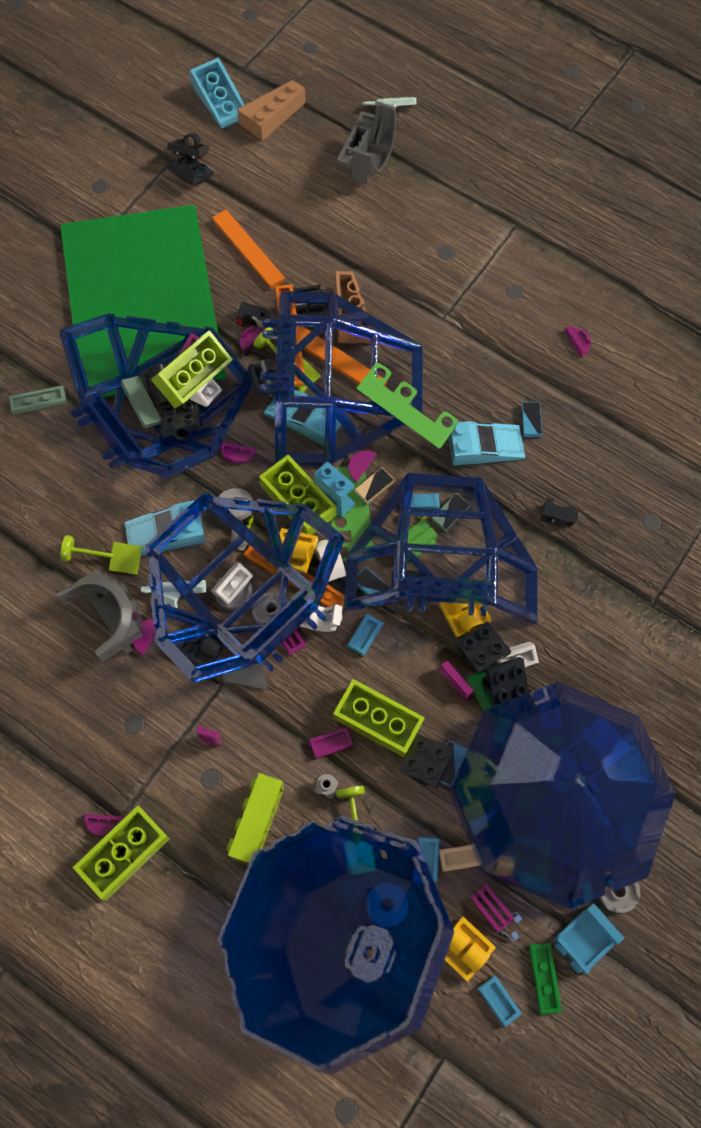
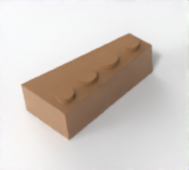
(272, 109)
(347, 288)

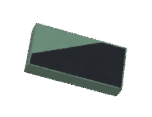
(455, 503)

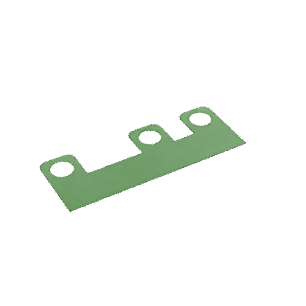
(400, 407)
(358, 517)

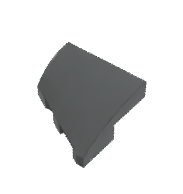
(249, 676)

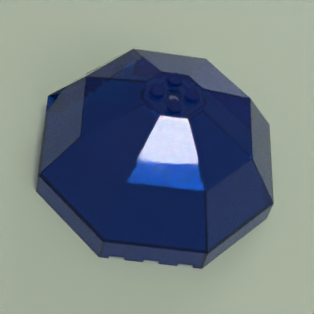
(533, 819)
(304, 936)

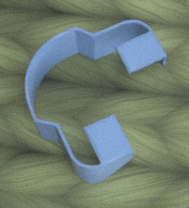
(514, 934)

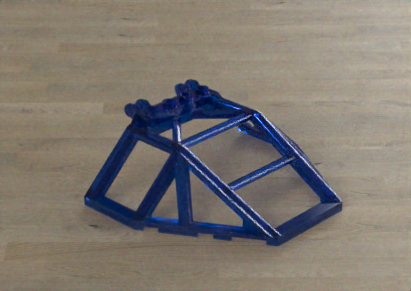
(334, 407)
(106, 418)
(443, 589)
(268, 634)

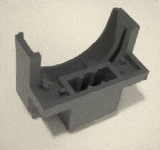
(369, 152)
(115, 608)

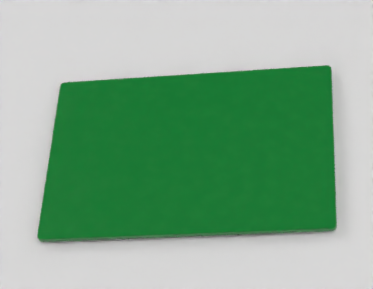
(136, 268)

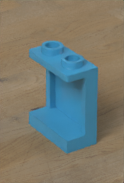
(335, 487)
(587, 939)

